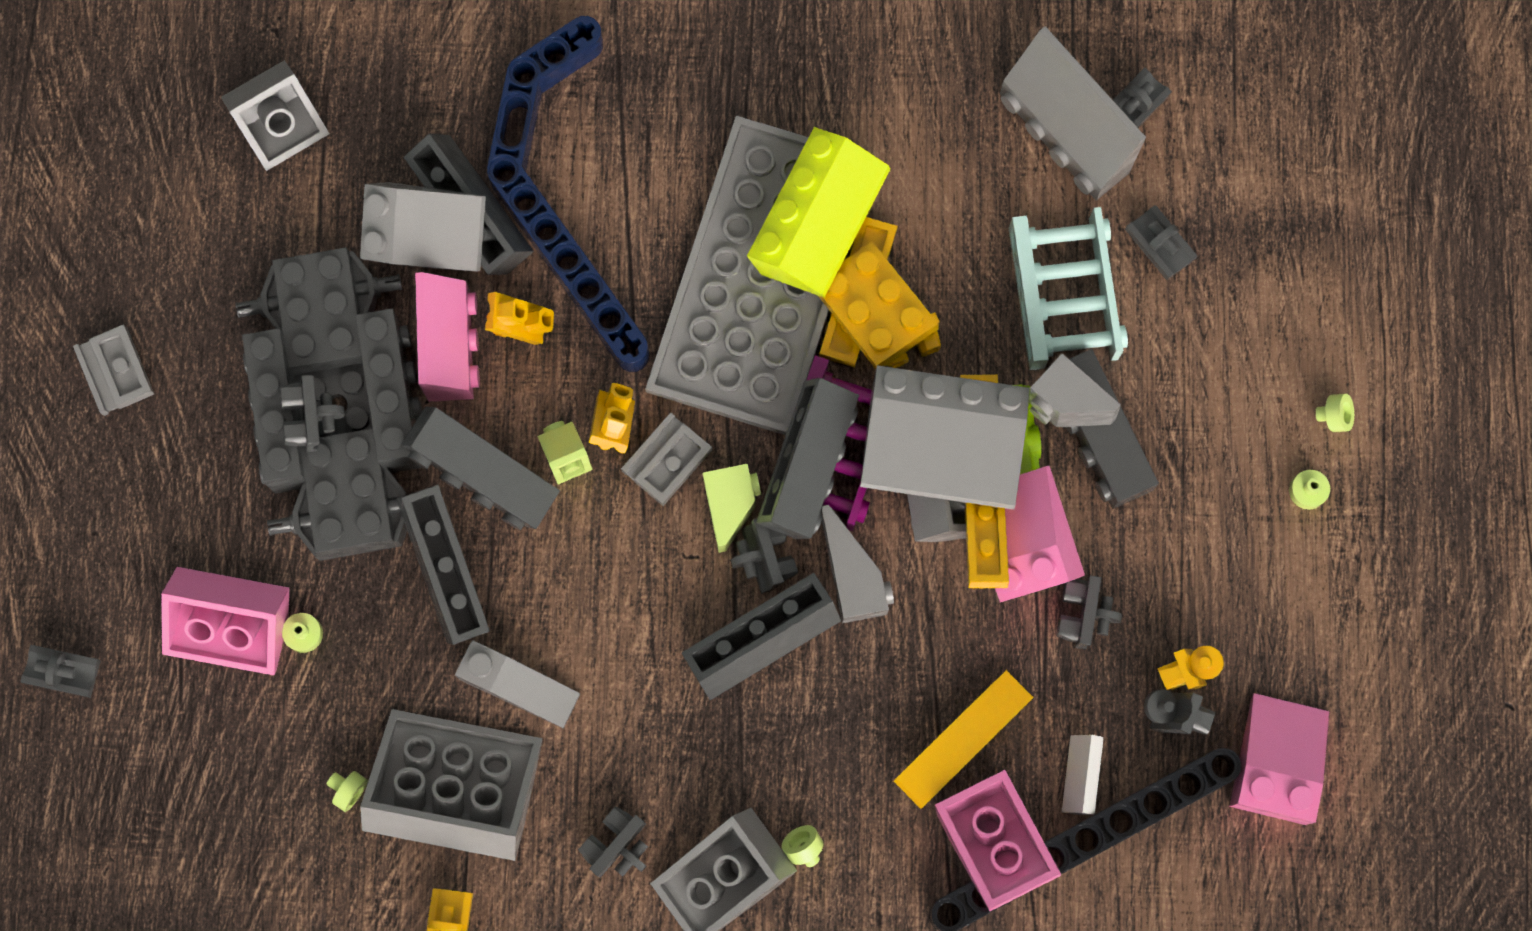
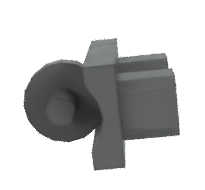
(1142, 97)
(1161, 242)
(303, 397)
(760, 559)
(1081, 629)
(60, 671)
(1177, 712)
(603, 857)

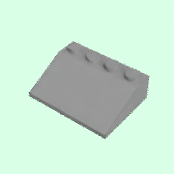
(1071, 115)
(945, 437)
(451, 784)

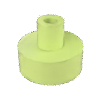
(1337, 413)
(1304, 495)
(309, 637)
(347, 789)
(803, 846)

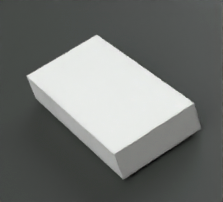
(1082, 774)

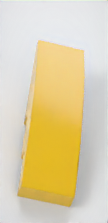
(963, 739)

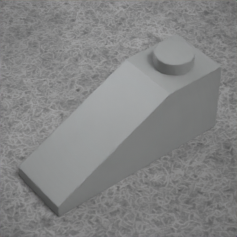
(855, 576)
(517, 684)

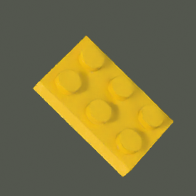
(877, 307)

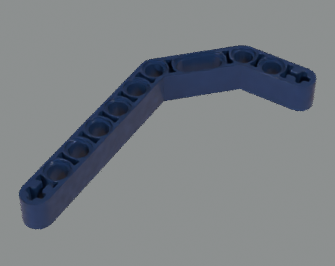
(522, 187)

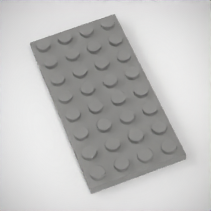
(734, 335)

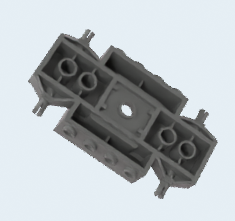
(330, 331)

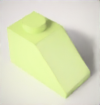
(564, 451)
(730, 501)

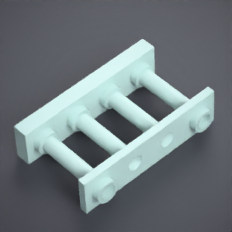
(1037, 310)

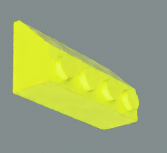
(818, 213)

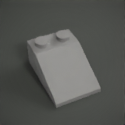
(422, 226)
(724, 874)

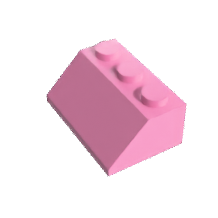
(446, 338)
(224, 620)

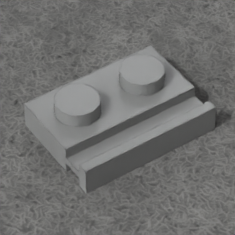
(113, 370)
(666, 459)

